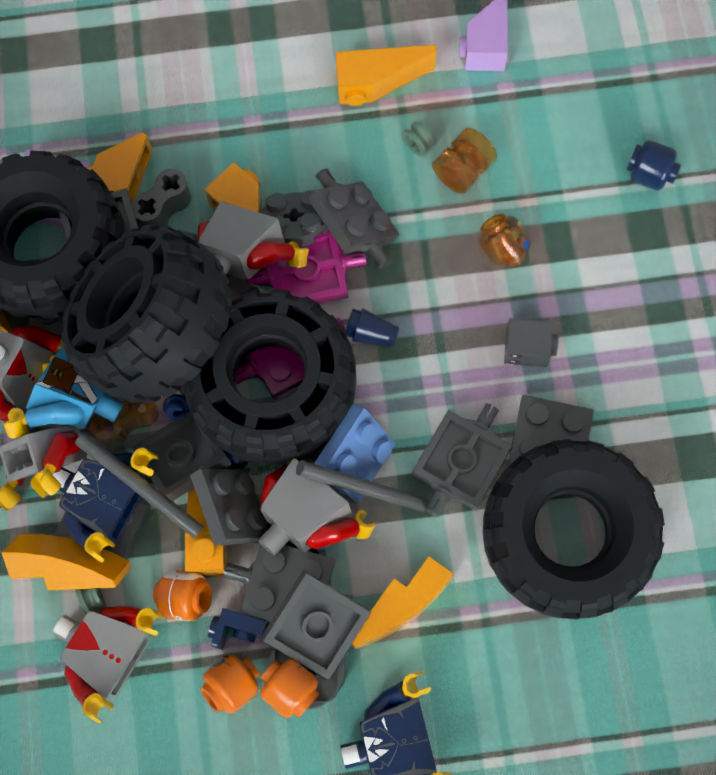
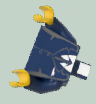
(99, 502)
(394, 734)

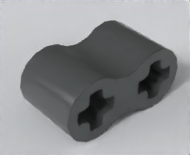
(163, 200)

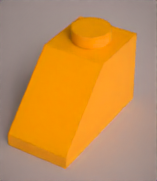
(124, 164)
(236, 188)

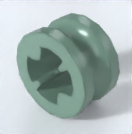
(418, 138)
(90, 599)

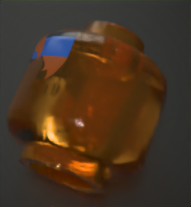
(504, 240)

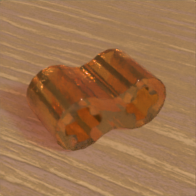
(126, 422)

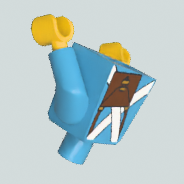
(62, 399)

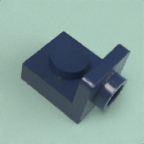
(244, 627)

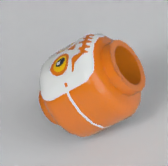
(182, 595)

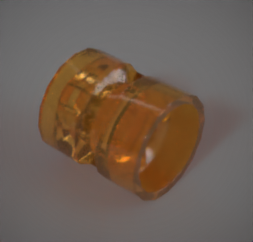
(469, 156)

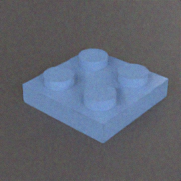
(357, 448)

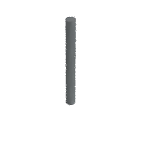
(139, 485)
(361, 486)

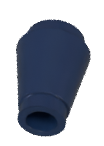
(370, 328)

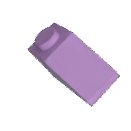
(486, 39)

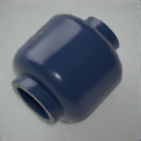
(653, 165)

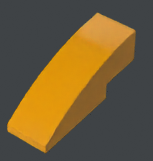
(62, 563)
(403, 604)

